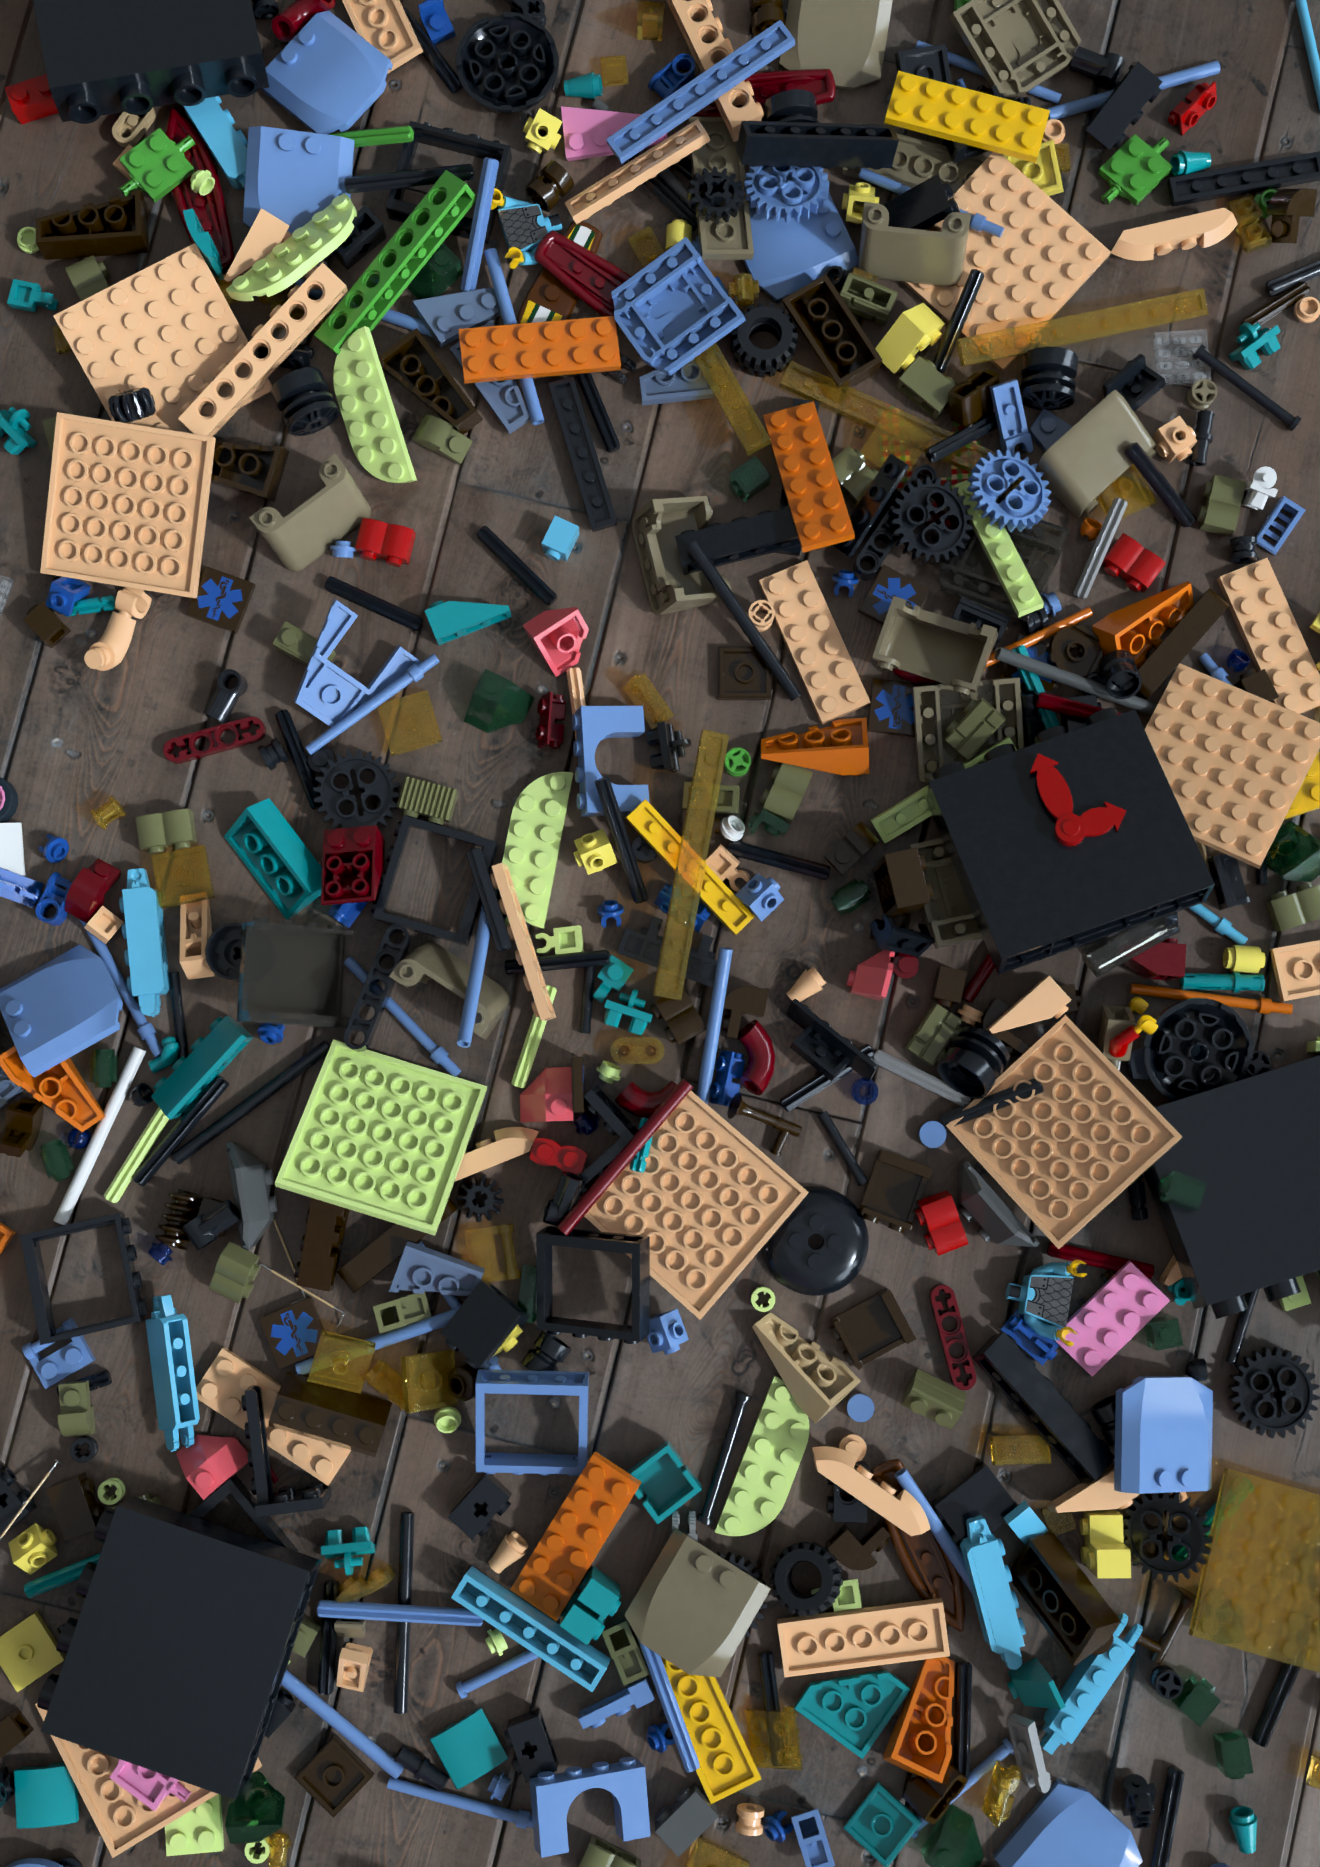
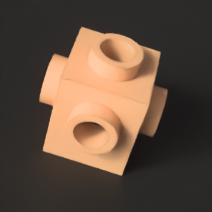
(1174, 440)

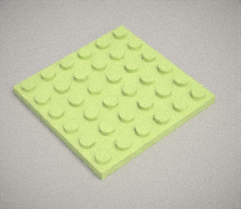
(382, 1137)

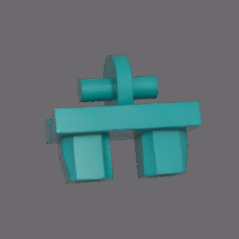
(1264, 339)
(16, 425)
(639, 1018)
(335, 1548)

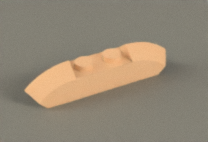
(1183, 232)
(509, 1144)
(900, 1510)

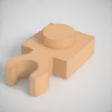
(725, 865)

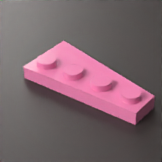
(588, 129)

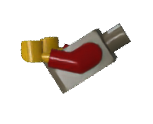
(1119, 1029)

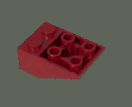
(351, 864)
(1160, 962)

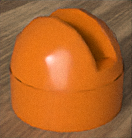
(1090, 528)

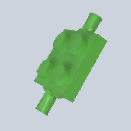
(157, 165)
(1135, 170)

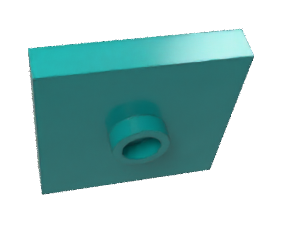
(882, 1825)

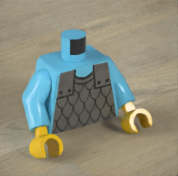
(522, 227)
(1046, 1298)

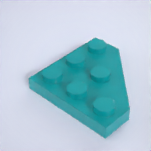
(853, 1707)

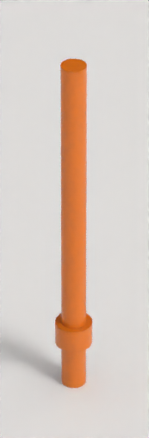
(1047, 632)
(1262, 1005)

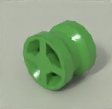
(739, 757)

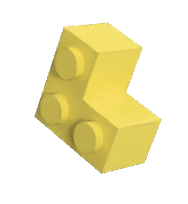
(908, 335)
(1104, 1546)

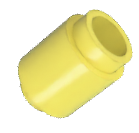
(676, 232)
(1243, 958)

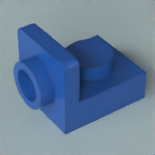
(436, 21)
(65, 593)

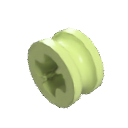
(754, 1297)
(120, 1492)
(258, 1858)

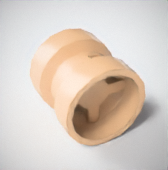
(761, 620)

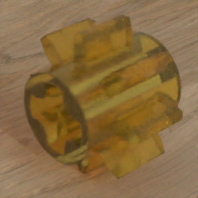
(743, 289)

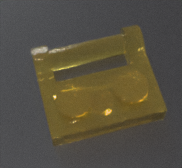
(483, 1252)

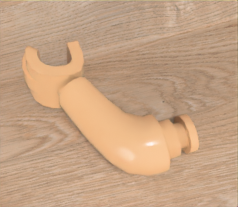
(119, 631)

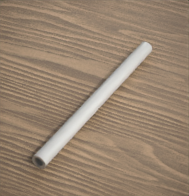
(99, 1136)

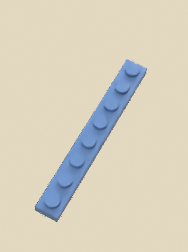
(701, 91)

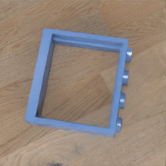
(532, 1384)

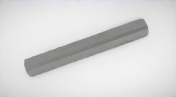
(1100, 548)
(919, 1077)

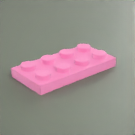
(1112, 1317)

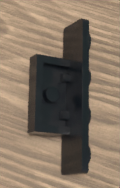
(874, 503)
(826, 1047)

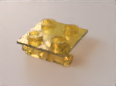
(774, 1738)

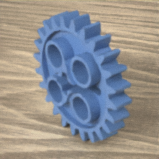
(786, 191)
(1023, 505)

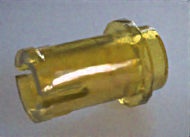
(279, 1849)

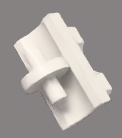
(1259, 488)

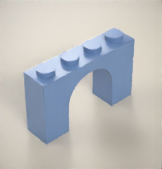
(591, 727)
(555, 1792)

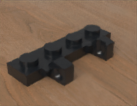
(647, 949)

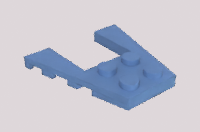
(328, 689)

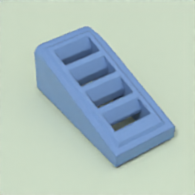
(1293, 508)

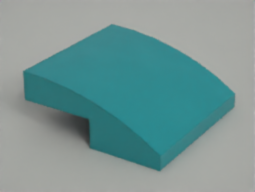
(204, 243)
(468, 1748)
(45, 1796)

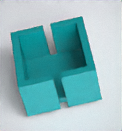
(664, 1481)
(588, 1610)

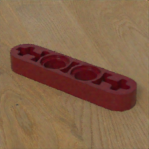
(214, 737)
(954, 1336)

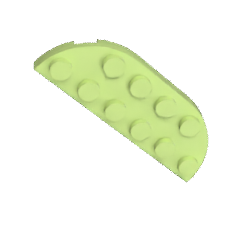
(298, 253)
(370, 410)
(535, 842)
(766, 1465)

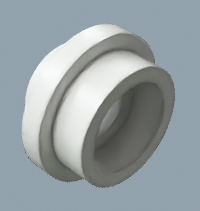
(732, 828)

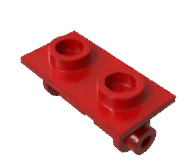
(1201, 99)

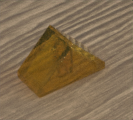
(650, 20)

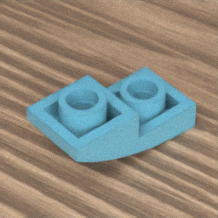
(1025, 1522)

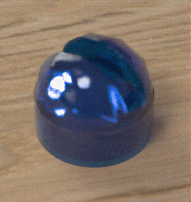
(1238, 660)
(83, 1139)

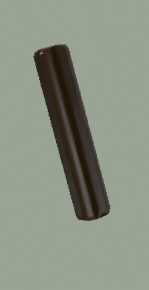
(1278, 304)

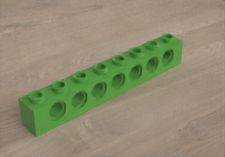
(398, 261)

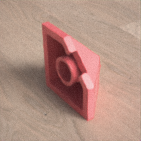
(558, 637)
(872, 976)
(548, 1097)
(211, 1462)

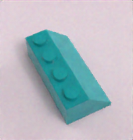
(276, 857)
(201, 1067)

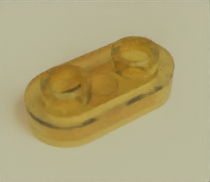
(637, 1050)

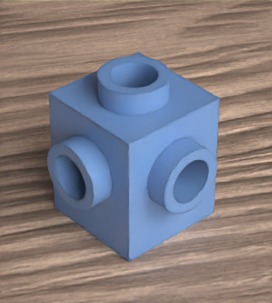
(760, 896)
(666, 1332)

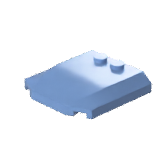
(327, 75)
(294, 173)
(798, 252)
(674, 309)
(60, 1008)
(1163, 1436)
(1069, 1831)

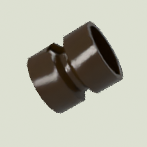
(765, 14)
(553, 183)

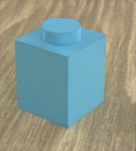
(560, 539)

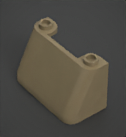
(913, 253)
(1093, 454)
(318, 521)
(659, 558)
(934, 646)
(436, 962)

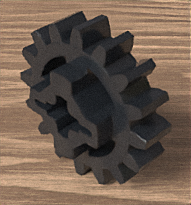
(715, 195)

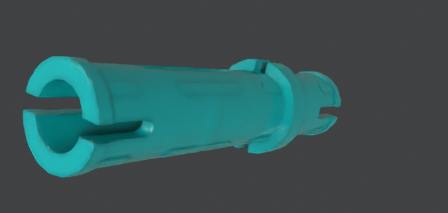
(1212, 981)

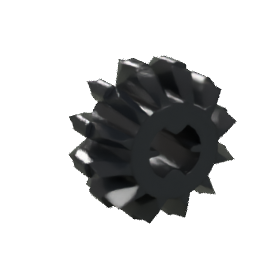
(132, 405)
(472, 1194)

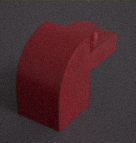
(89, 889)

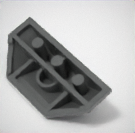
(252, 1193)
(988, 1211)

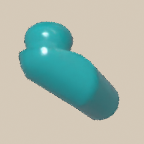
(168, 1055)

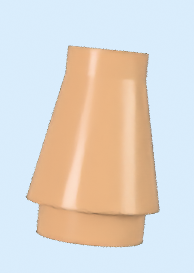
(806, 985)
(509, 1551)

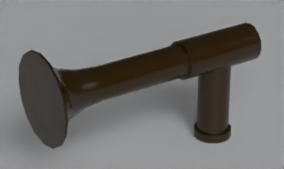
(739, 1107)
(1161, 1647)

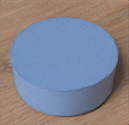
(932, 1134)
(860, 1407)

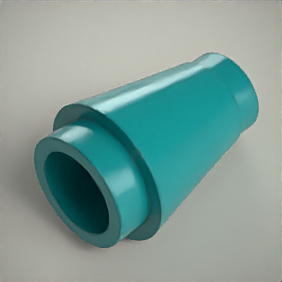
(584, 86)
(1189, 162)
(1244, 1828)

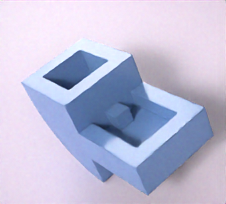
(812, 1839)

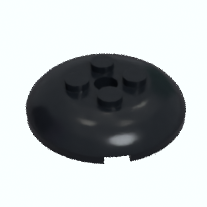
(501, 42)
(1222, 1041)
(842, 1246)

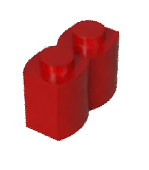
(385, 542)
(1133, 563)
(551, 1153)
(941, 1223)

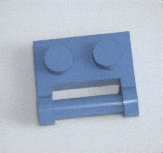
(63, 1361)

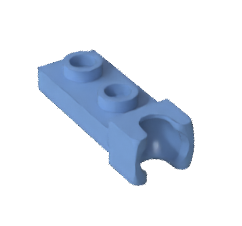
(1010, 417)
(638, 1693)

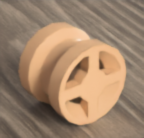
(749, 1819)

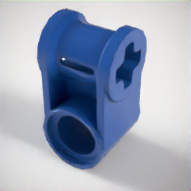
(670, 79)
(54, 896)

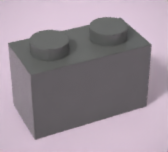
(685, 1819)

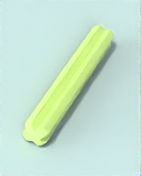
(530, 1047)
(136, 1156)

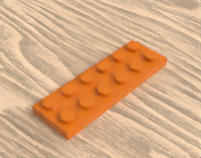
(539, 349)
(808, 477)
(575, 1535)

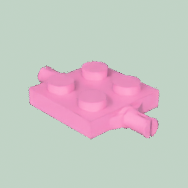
(147, 1785)

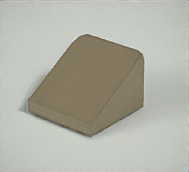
(350, 1628)

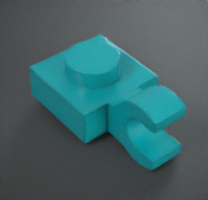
(28, 295)
(612, 976)

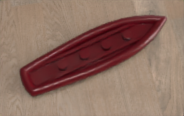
(767, 84)
(208, 208)
(581, 271)

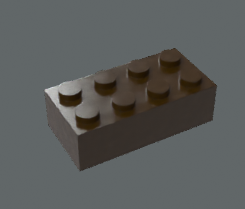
(902, 883)

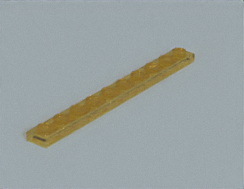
(1082, 327)
(713, 366)
(870, 411)
(691, 865)

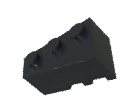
(1124, 106)

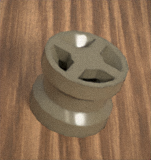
(1205, 389)

